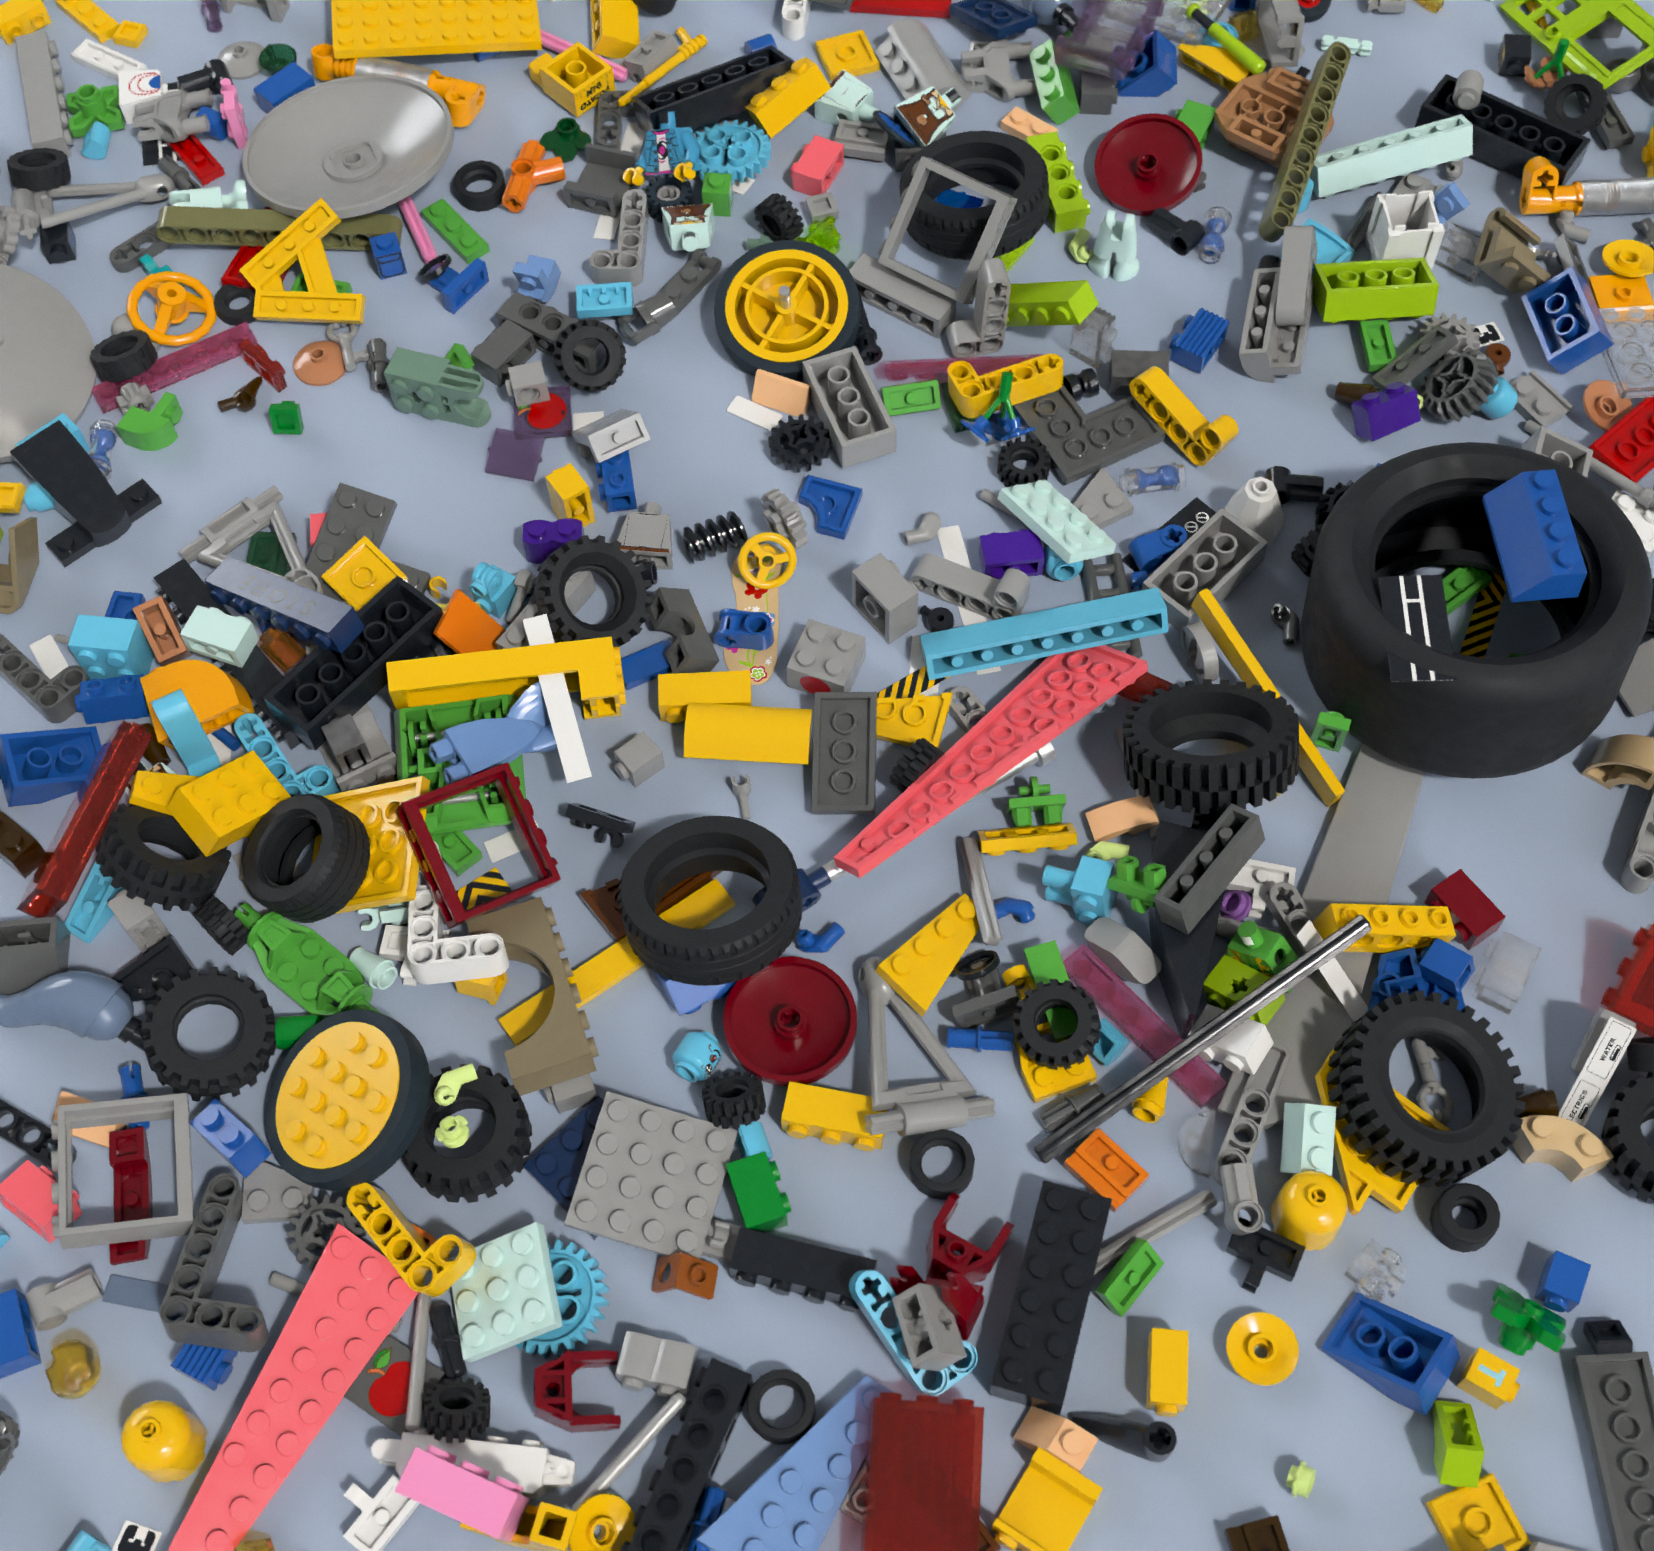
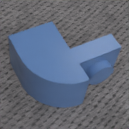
(1449, 202)
(537, 277)

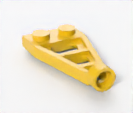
(1040, 1080)

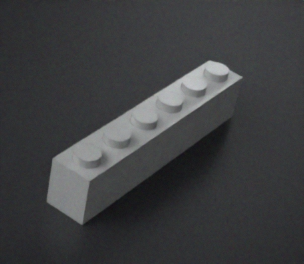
(43, 92)

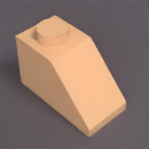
(1056, 1436)

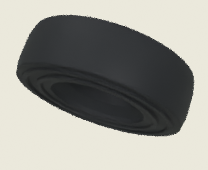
(234, 316)

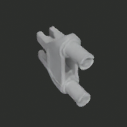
(991, 71)
(169, 115)

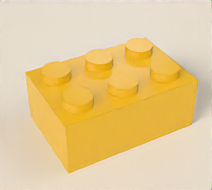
(226, 802)

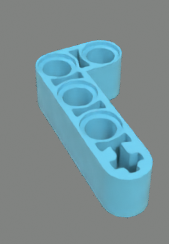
(186, 733)
(277, 763)
(893, 1337)

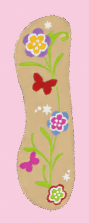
(755, 600)

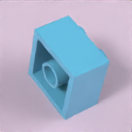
(110, 647)

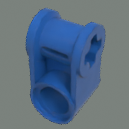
(1155, 548)
(743, 628)

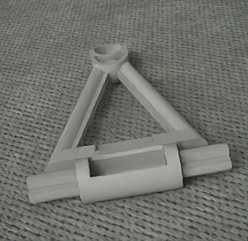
(38, 206)
(240, 524)
(915, 1107)

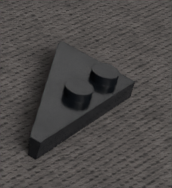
(155, 970)

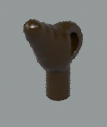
(243, 398)

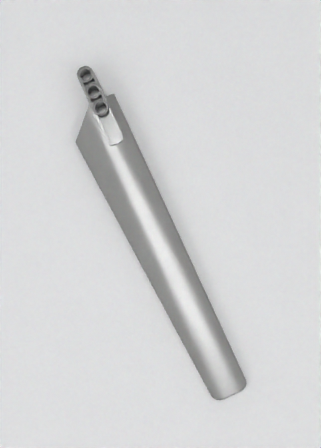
(1351, 867)

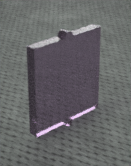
(515, 454)

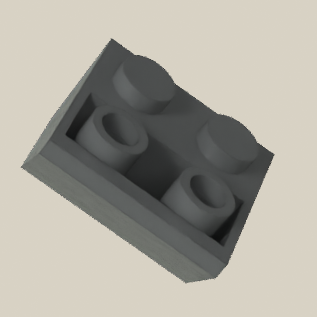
(31, 952)

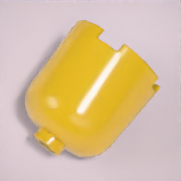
(1306, 1219)
(175, 1442)

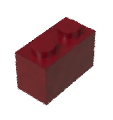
(1470, 909)

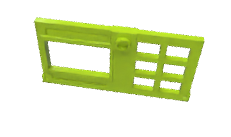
(1579, 22)

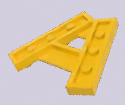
(302, 242)

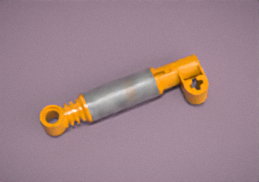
(461, 96)
(1582, 197)

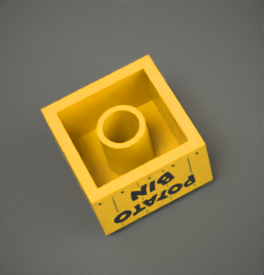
(577, 79)

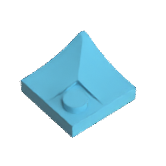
(1329, 245)

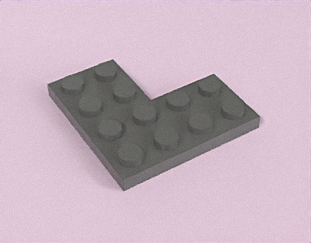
(1089, 442)
(349, 518)

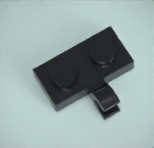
(1265, 1252)

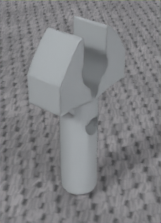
(523, 589)

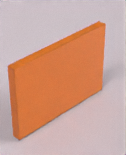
(467, 626)

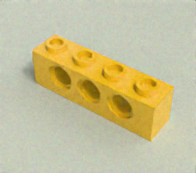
(1392, 926)

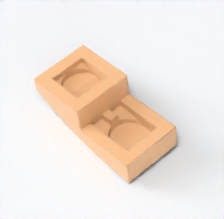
(1123, 816)

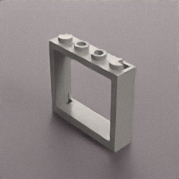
(985, 248)
(112, 1113)

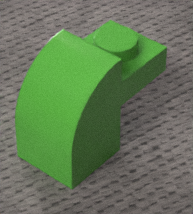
(151, 429)

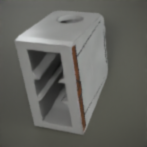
(648, 536)

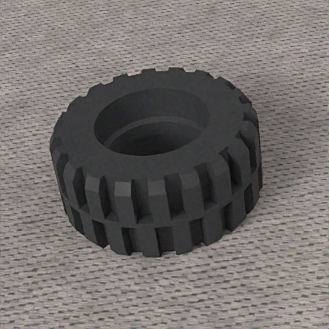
(1624, 1137)
(489, 1166)

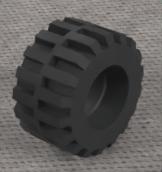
(607, 373)
(1047, 997)

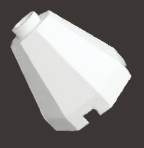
(1258, 508)

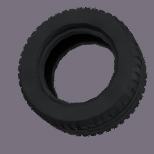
(279, 843)

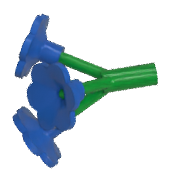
(1003, 424)

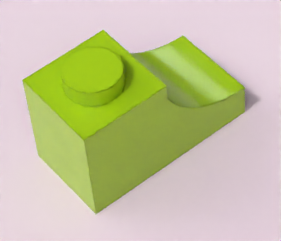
(1457, 1444)

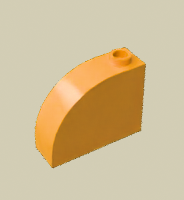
(211, 692)

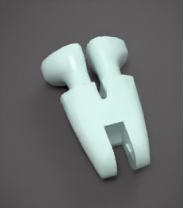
(211, 197)
(1117, 238)

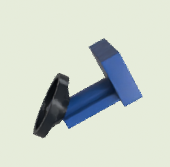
(454, 286)

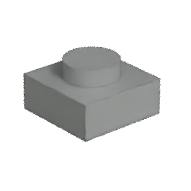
(821, 206)

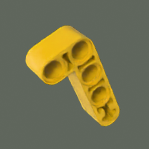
(1030, 380)
(1180, 418)
(403, 1235)

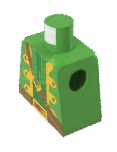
(1261, 949)

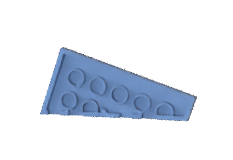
(804, 1487)

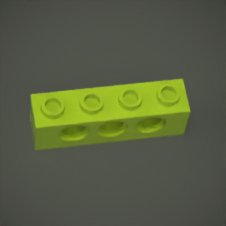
(1067, 206)

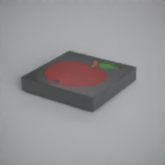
(384, 1384)

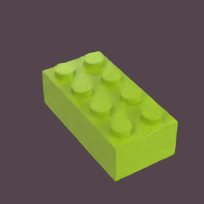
(1374, 289)

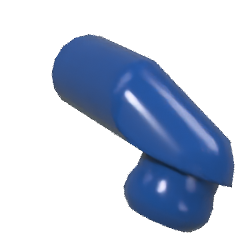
(819, 943)

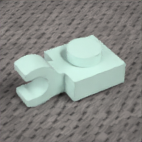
(395, 914)

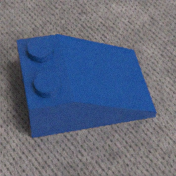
(46, 763)
(1393, 1352)

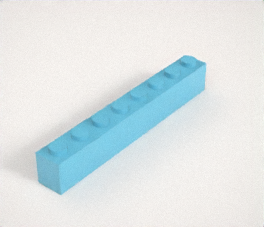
(1044, 633)

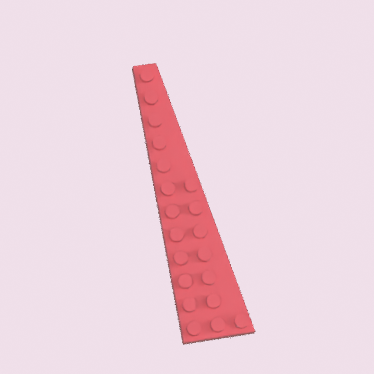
(1024, 721)
(319, 1354)

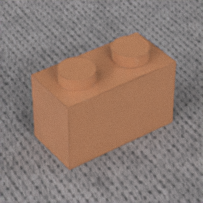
(162, 631)

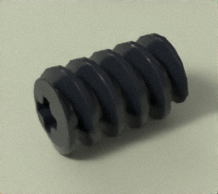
(714, 535)

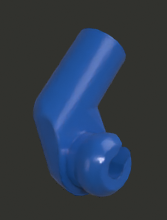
(1017, 907)

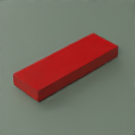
(197, 159)

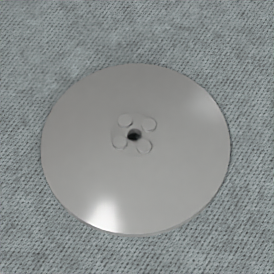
(309, 145)
(41, 358)

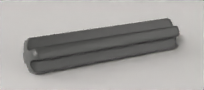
(1359, 230)

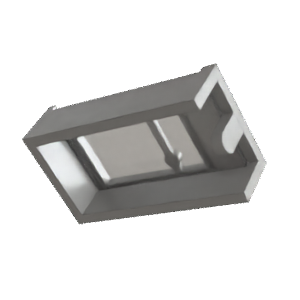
(1281, 30)

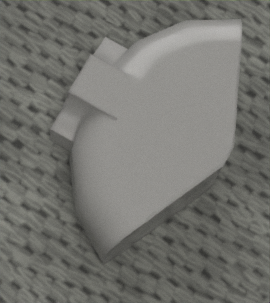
(1122, 951)

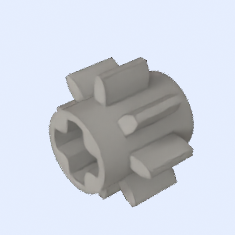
(134, 395)

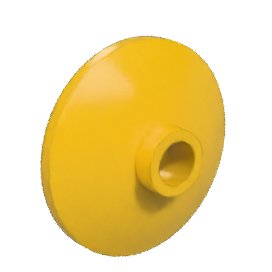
(1629, 258)
(1271, 1334)
(612, 1516)

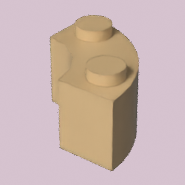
(1623, 761)
(1562, 1145)

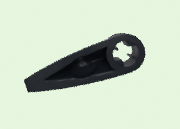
(1129, 1435)

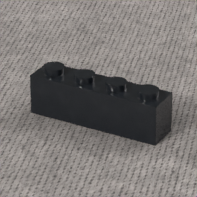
(797, 1268)

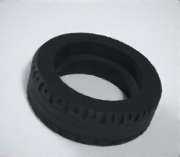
(987, 158)
(723, 952)

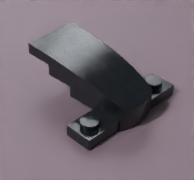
(80, 493)

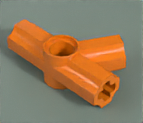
(529, 172)

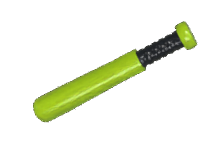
(1228, 41)

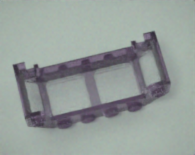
(1108, 36)

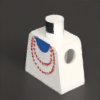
(141, 87)

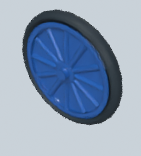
(894, 129)

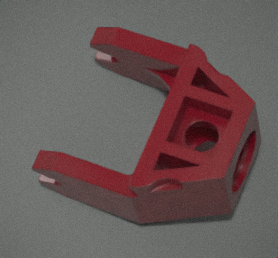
(973, 1260)
(958, 1294)
(557, 1377)

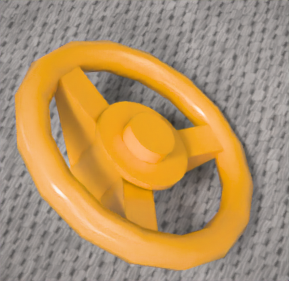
(172, 306)

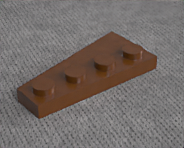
(605, 905)

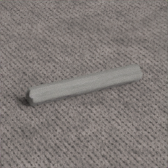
(980, 891)

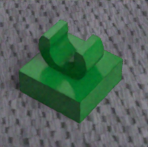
(286, 418)

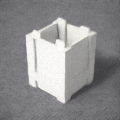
(1404, 227)

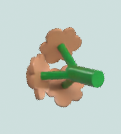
(1550, 69)

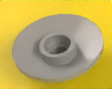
(242, 59)

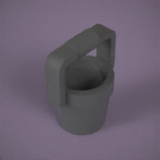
(655, 313)

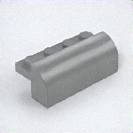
(918, 61)
(1264, 346)

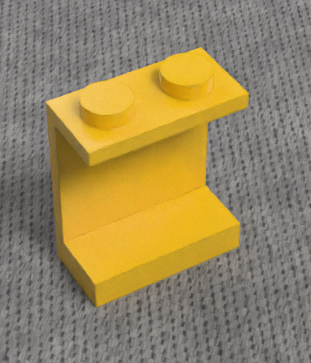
(1046, 1506)

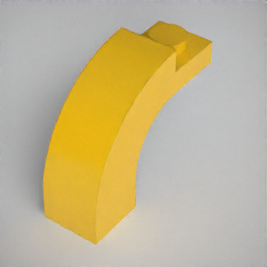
(541, 1528)

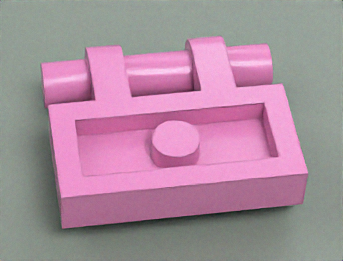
(234, 113)

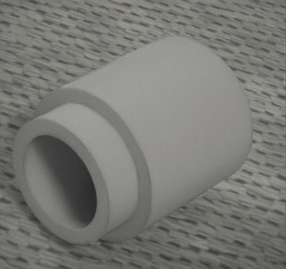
(1468, 90)

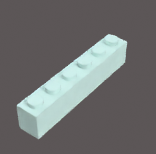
(1392, 155)

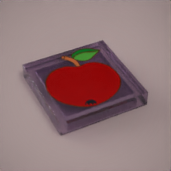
(546, 418)

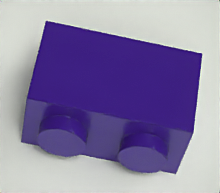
(1386, 411)
(1011, 550)

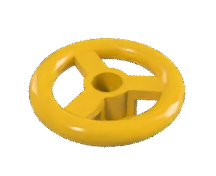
(760, 552)

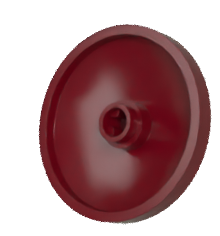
(1148, 164)
(790, 1021)

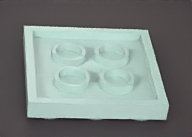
(506, 1294)

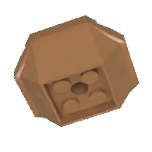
(1263, 112)

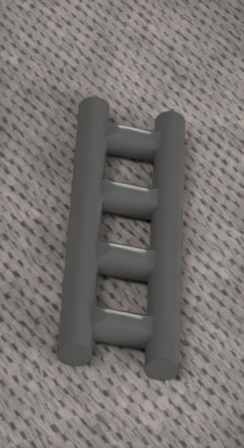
(1117, 570)

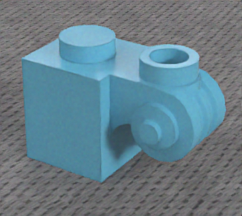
(492, 588)

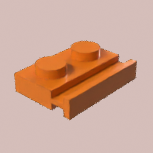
(1106, 1169)

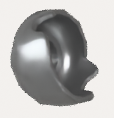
(1627, 82)

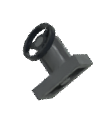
(988, 997)

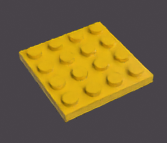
(392, 863)

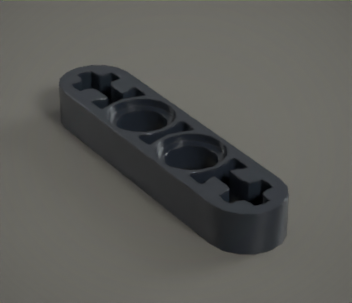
(21, 1126)

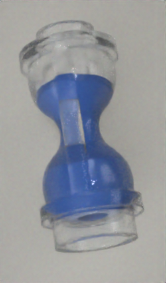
(1212, 247)
(102, 440)
(1164, 478)

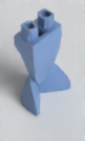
(494, 741)

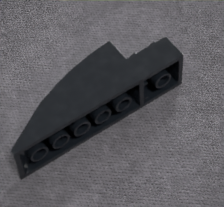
(1182, 955)

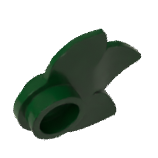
(565, 139)

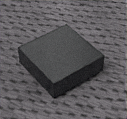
(1607, 1337)

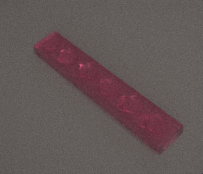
(180, 365)
(928, 367)
(1140, 1023)

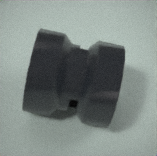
(1082, 384)

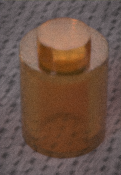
(281, 648)

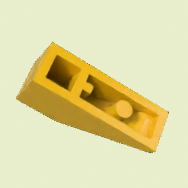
(1214, 64)

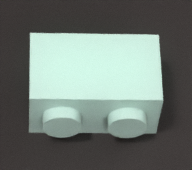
(219, 635)
(1308, 1138)

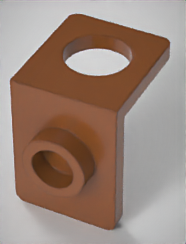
(686, 1275)

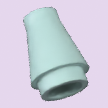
(375, 969)

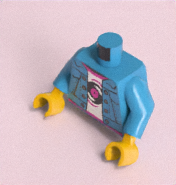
(666, 152)

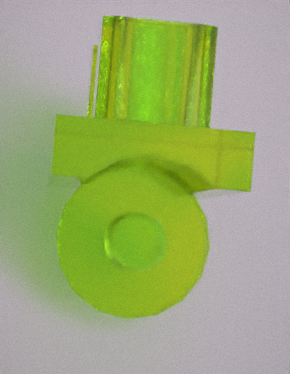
(824, 235)

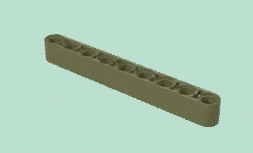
(1304, 142)
(262, 226)

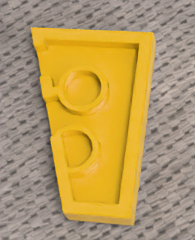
(913, 718)

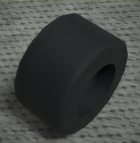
(1477, 1201)

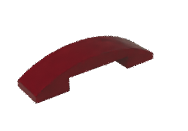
(132, 1189)

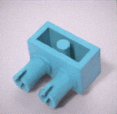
(1083, 888)

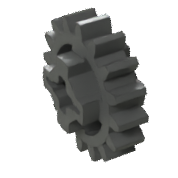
(313, 1238)

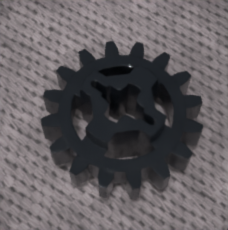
(799, 443)

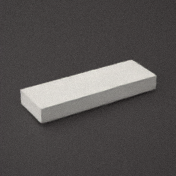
(104, 59)

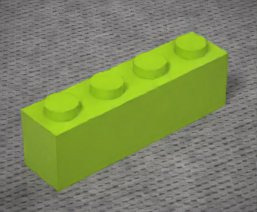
(1050, 303)

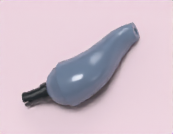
(1053, 12)
(78, 1003)

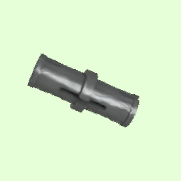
(178, 174)
(377, 364)

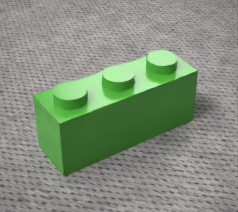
(1053, 84)

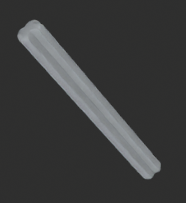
(1156, 1227)

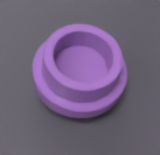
(1236, 904)

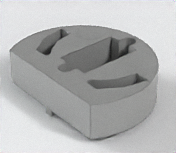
(1199, 651)

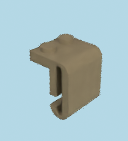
(1506, 255)

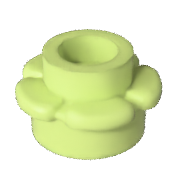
(456, 1137)
(1301, 1479)

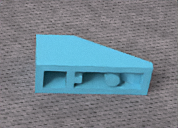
(91, 909)

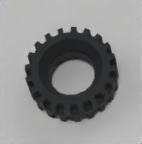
(610, 564)
(149, 873)
(222, 1074)

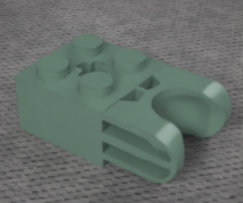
(436, 388)

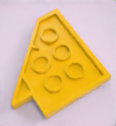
(1356, 1174)

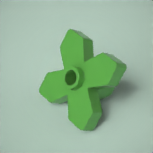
(94, 105)

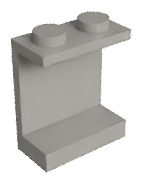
(383, 758)

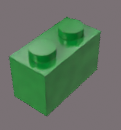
(757, 1193)

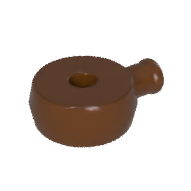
(1499, 355)

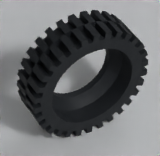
(1211, 712)
(1381, 1120)

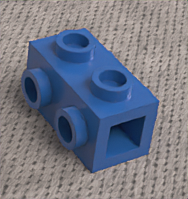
(618, 483)
(112, 699)

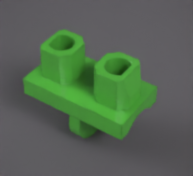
(1050, 805)
(1137, 885)

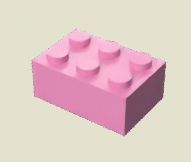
(463, 1492)

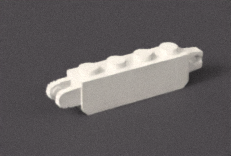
(522, 1464)

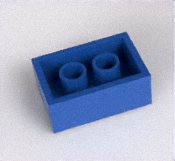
(1567, 320)

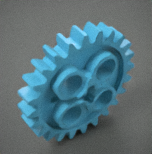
(745, 154)
(588, 1302)

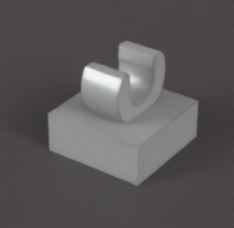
(721, 1240)

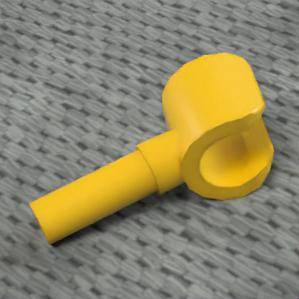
(435, 582)

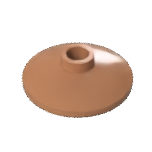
(319, 363)
(1604, 404)

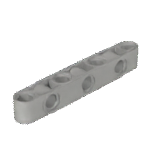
(1641, 852)

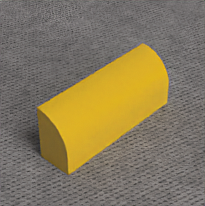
(614, 27)
(748, 733)

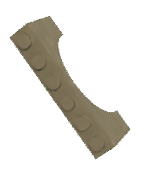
(559, 1046)

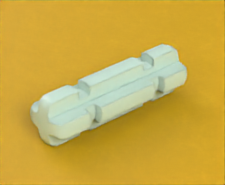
(1363, 48)

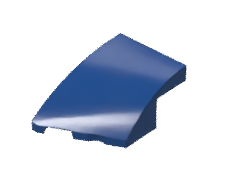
(1401, 973)

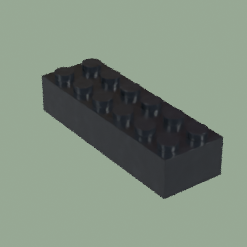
(712, 92)
(1507, 133)
(336, 684)
(1050, 1298)

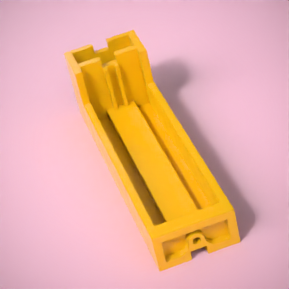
(587, 666)

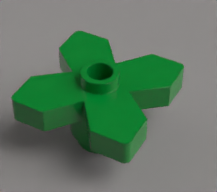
(1525, 1322)

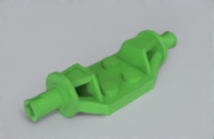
(305, 965)

